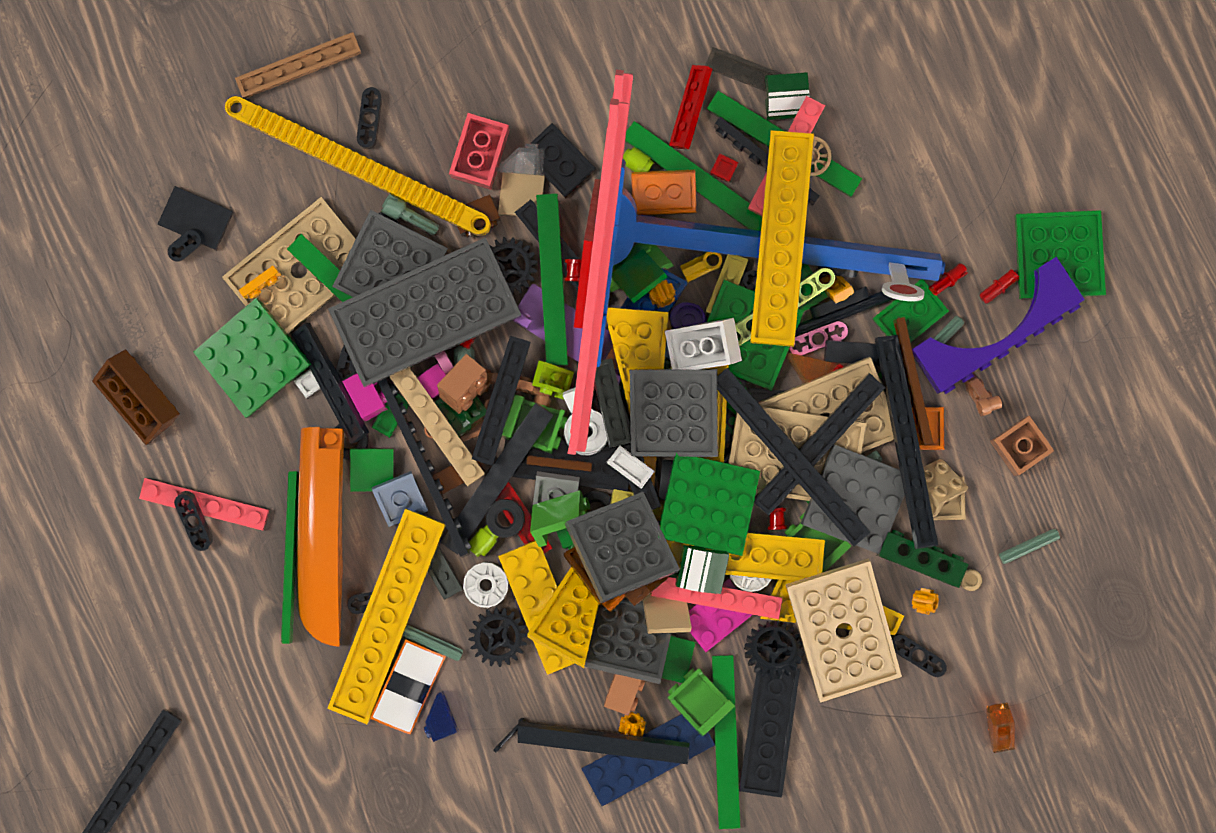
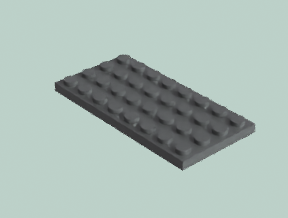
(424, 312)

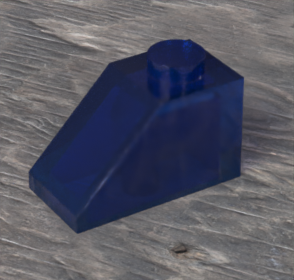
(440, 719)

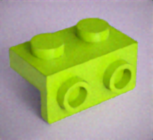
(552, 379)

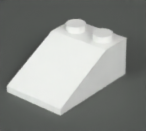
(703, 345)

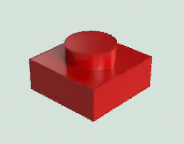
(724, 168)

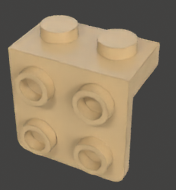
(942, 484)

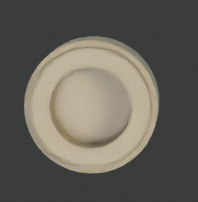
(971, 580)

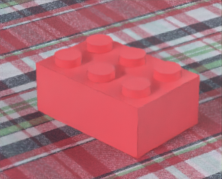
(479, 151)

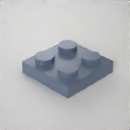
(398, 495)

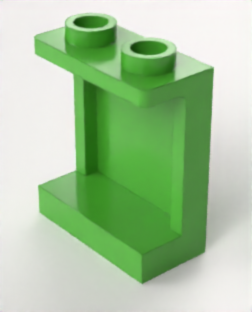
(549, 438)
(553, 514)
(833, 547)
(699, 701)

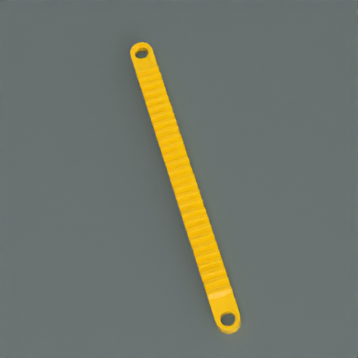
(358, 165)

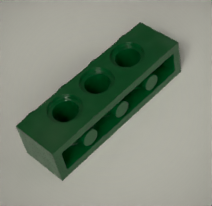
(952, 576)

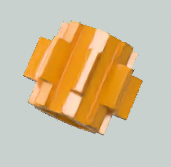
(662, 294)
(925, 601)
(632, 725)

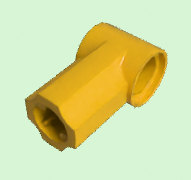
(699, 266)

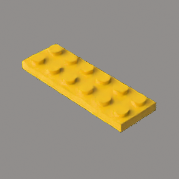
(533, 587)

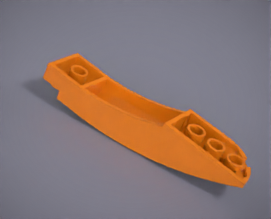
(320, 532)

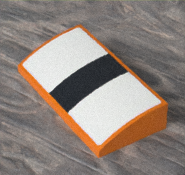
(407, 687)

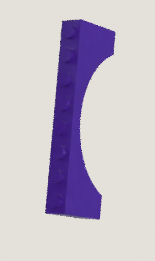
(1051, 298)

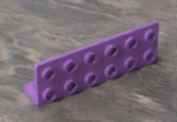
(532, 320)

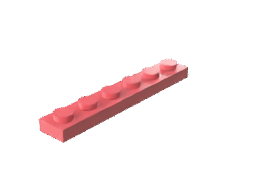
(803, 123)
(210, 505)
(729, 599)

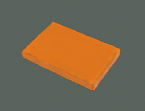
(664, 192)

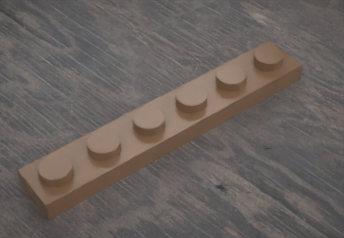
(298, 65)

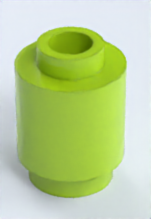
(637, 160)
(483, 542)

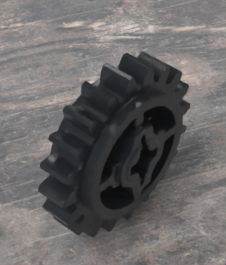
(517, 249)
(507, 642)
(772, 667)

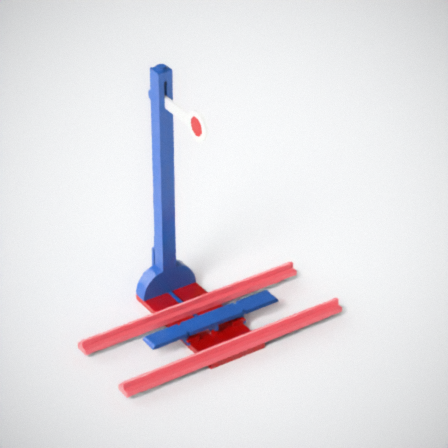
(616, 226)

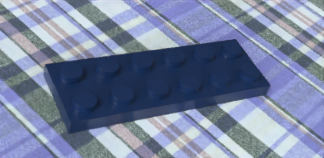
(617, 775)

